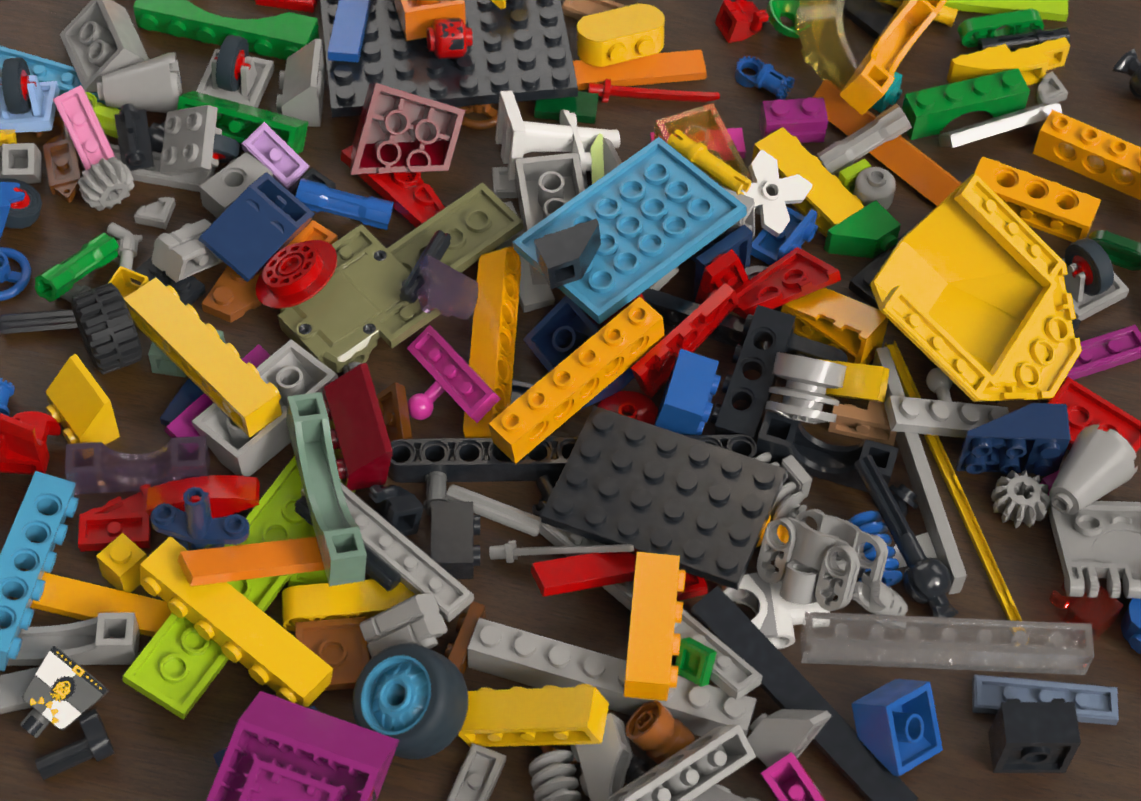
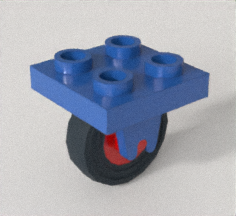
(18, 204)

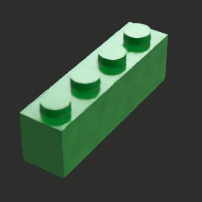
(241, 120)

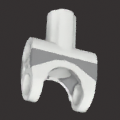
(773, 613)

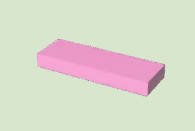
(83, 127)

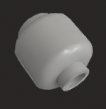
(873, 185)

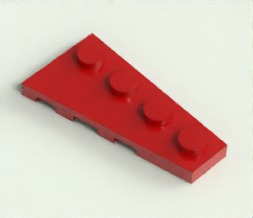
(406, 189)
(655, 367)

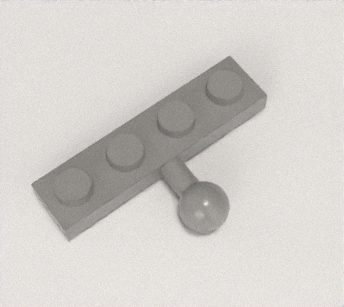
(938, 416)

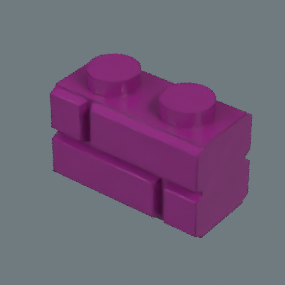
(800, 117)

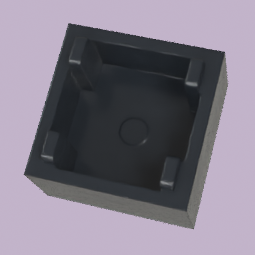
(1034, 736)

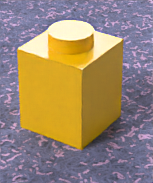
(121, 563)

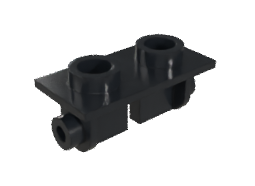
(134, 138)

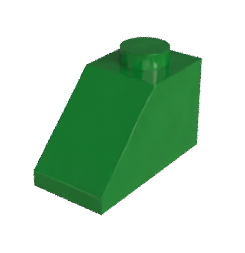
(864, 233)

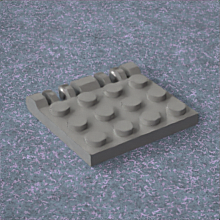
(1100, 544)

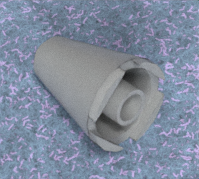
(146, 85)
(1092, 469)

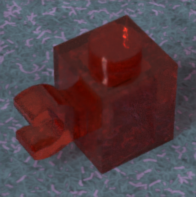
(1097, 611)

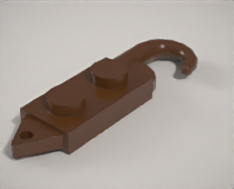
(62, 163)

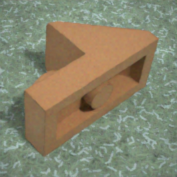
(863, 423)

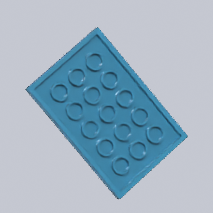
(650, 221)

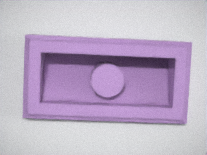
(275, 155)

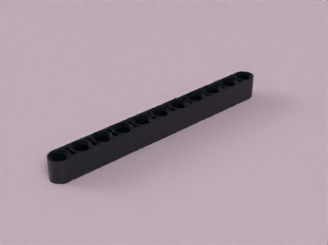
(486, 454)

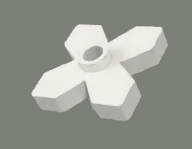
(773, 193)

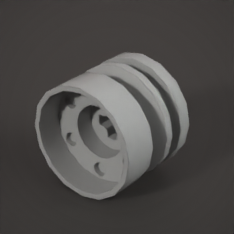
(805, 387)

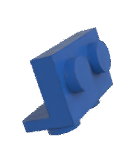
(798, 230)

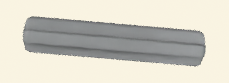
(496, 510)

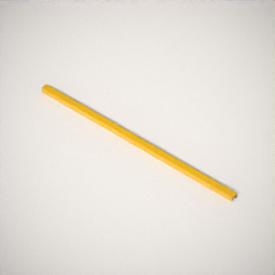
(959, 497)

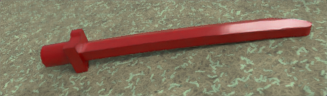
(606, 90)

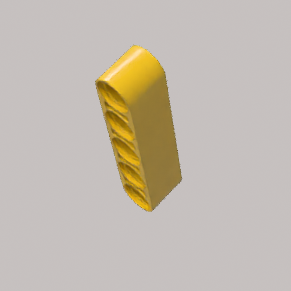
(339, 601)

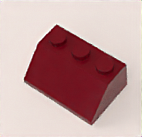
(357, 429)

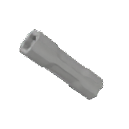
(884, 128)

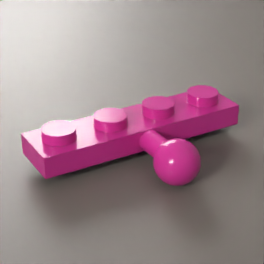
(452, 375)

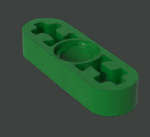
(985, 26)

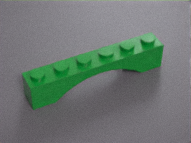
(269, 36)

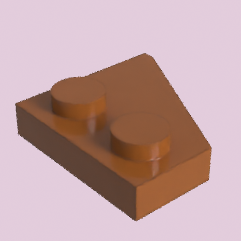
(231, 296)

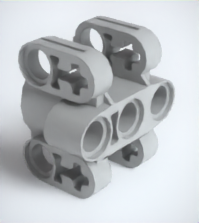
(819, 561)

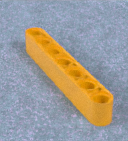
(494, 331)

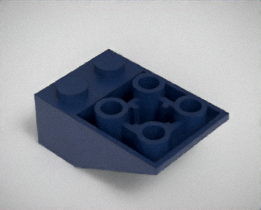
(256, 226)
(1021, 440)

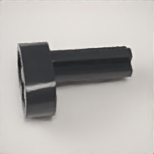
(94, 744)

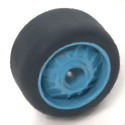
(412, 698)

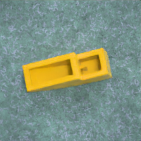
(862, 382)

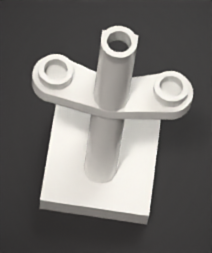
(524, 137)

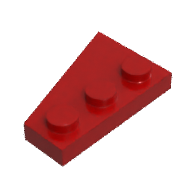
(785, 281)

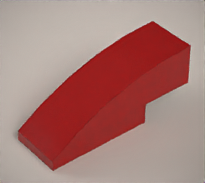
(226, 493)

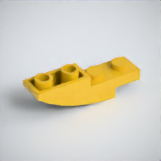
(1031, 61)

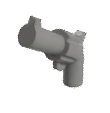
(127, 244)

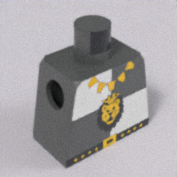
(60, 693)

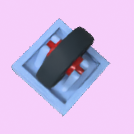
(25, 101)

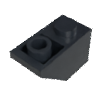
(568, 252)

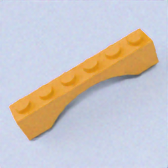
(878, 67)

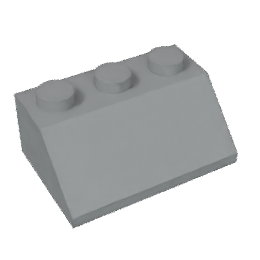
(101, 42)

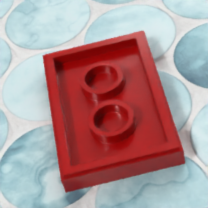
(1089, 409)

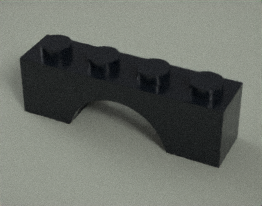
(819, 459)

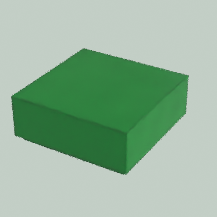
(695, 661)

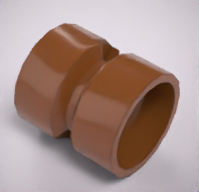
(657, 731)

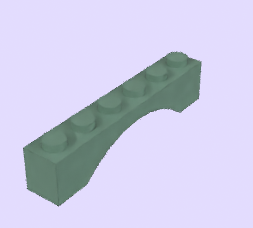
(333, 524)

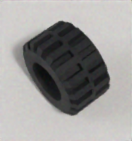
(106, 328)

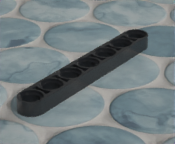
(726, 330)

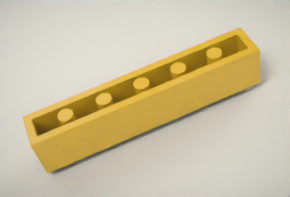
(204, 356)
(238, 628)

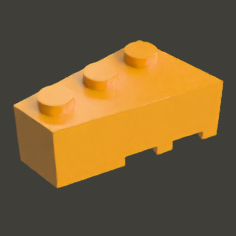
(839, 323)

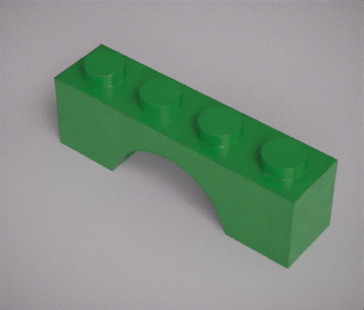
(937, 106)

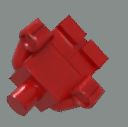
(740, 20)

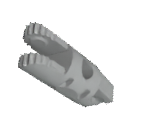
(879, 599)

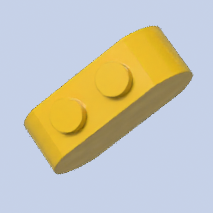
(620, 35)

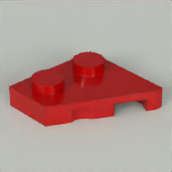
(118, 516)

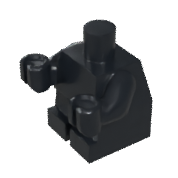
(397, 507)

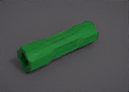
(62, 276)

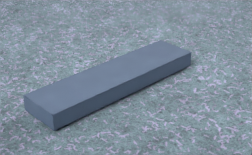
(1092, 702)

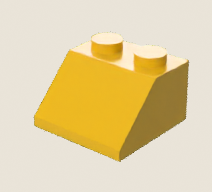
(81, 405)

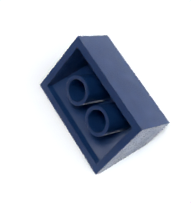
(561, 334)

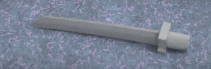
(511, 552)

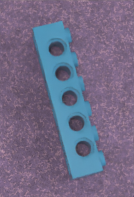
(44, 496)

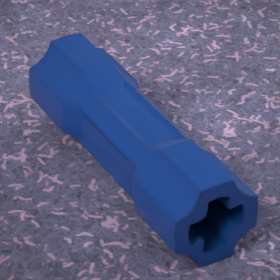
(368, 210)

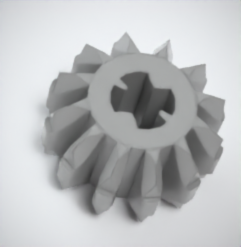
(106, 183)
(1020, 498)

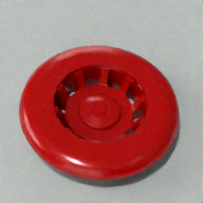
(296, 274)

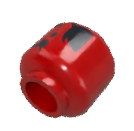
(449, 38)

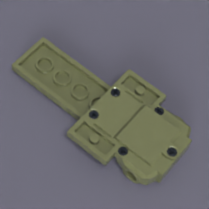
(363, 294)

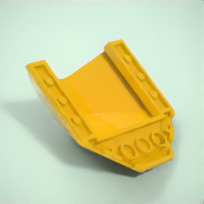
(982, 298)

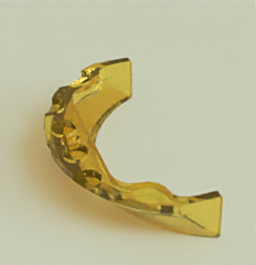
(824, 40)

